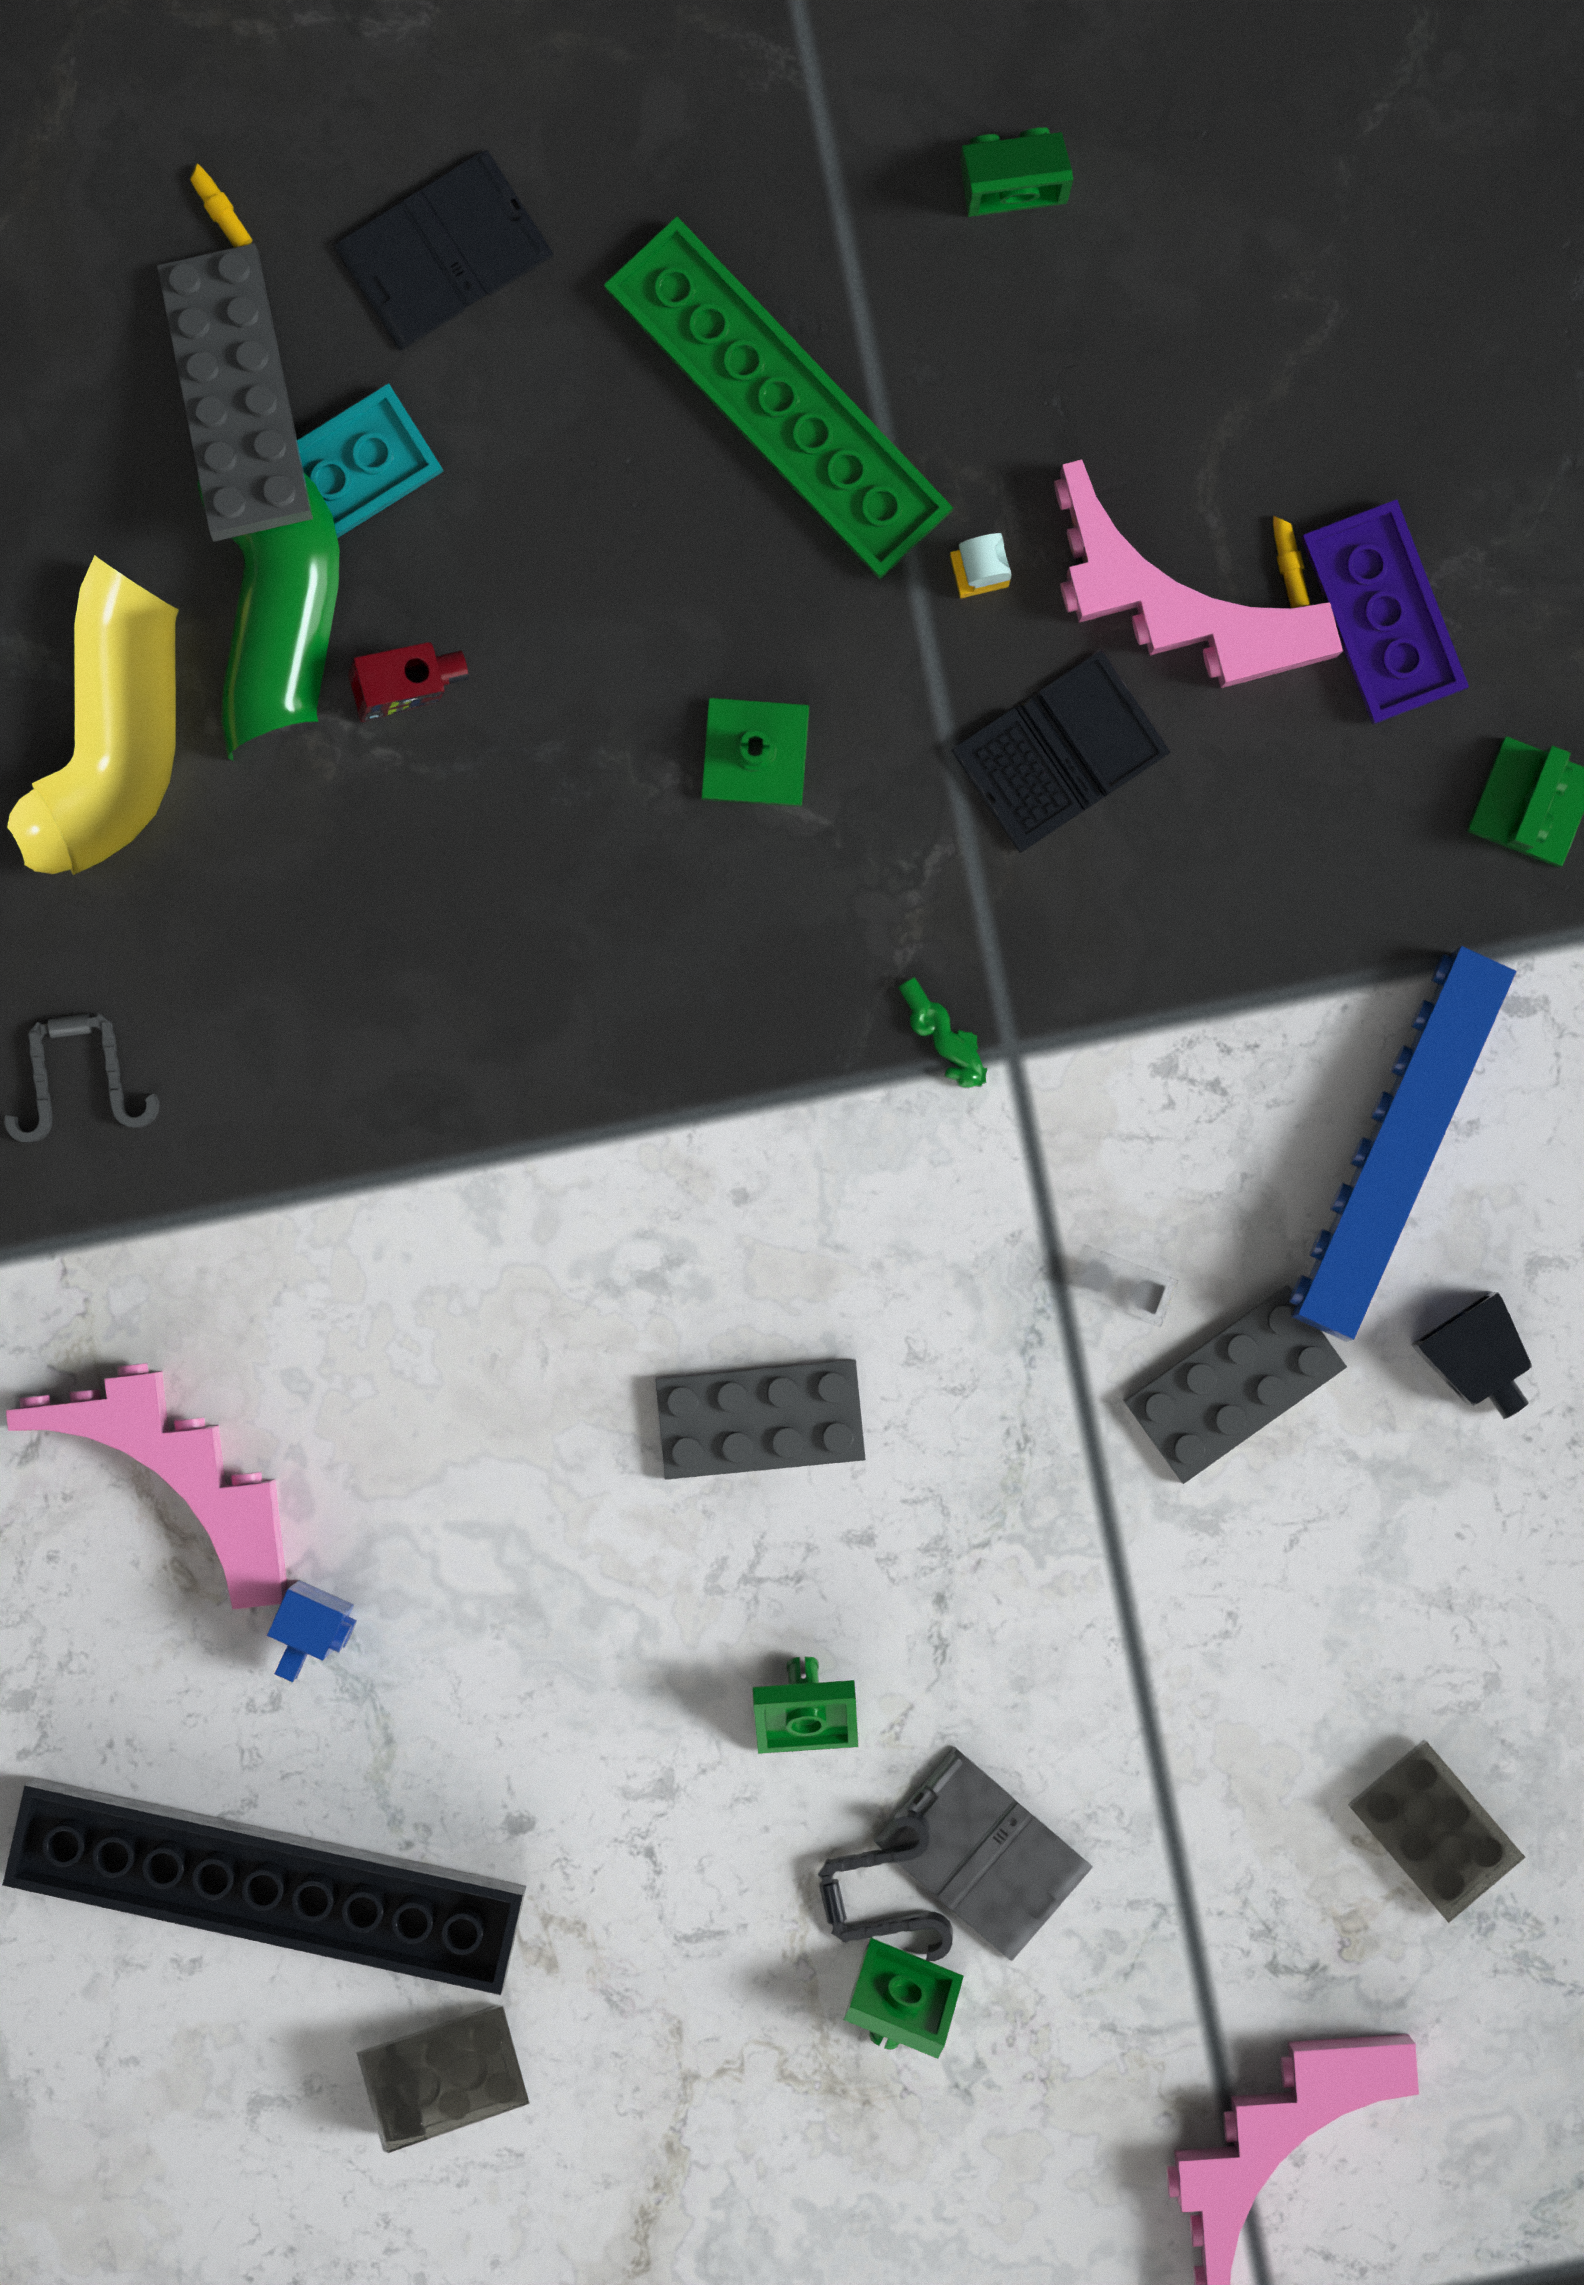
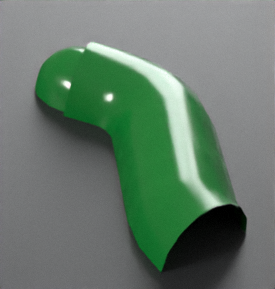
(281, 625)

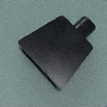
(1479, 1355)

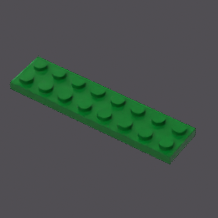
(778, 397)

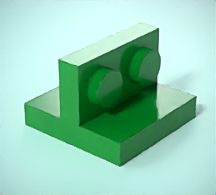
(1531, 801)

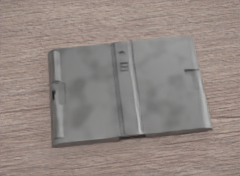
(987, 1855)

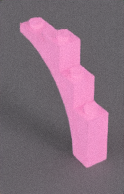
(1116, 578)
(134, 1419)
(1325, 2083)

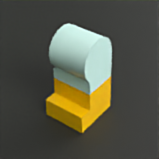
(980, 565)

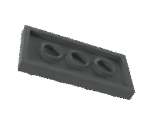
(1234, 1385)
(760, 1419)

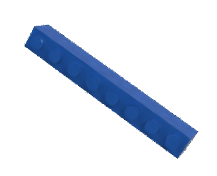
(1402, 1144)

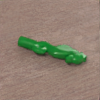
(955, 1047)

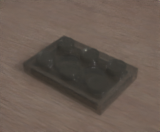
(1436, 1831)
(442, 2078)

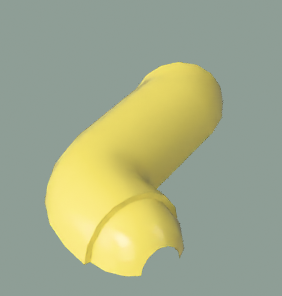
(120, 730)

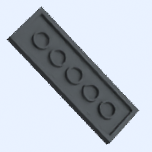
(234, 392)

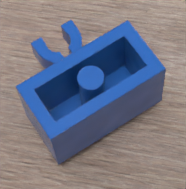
(310, 1625)

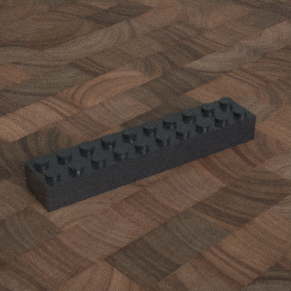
(264, 1885)

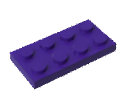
(1385, 612)

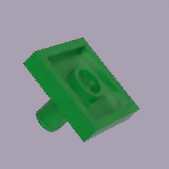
(755, 752)
(805, 1712)
(903, 1999)

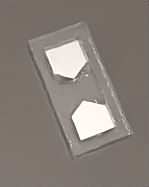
(1122, 1285)

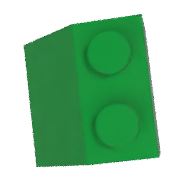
(1015, 172)

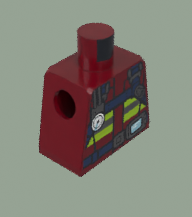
(383, 688)

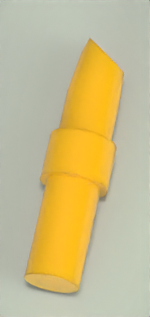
(219, 207)
(1290, 563)

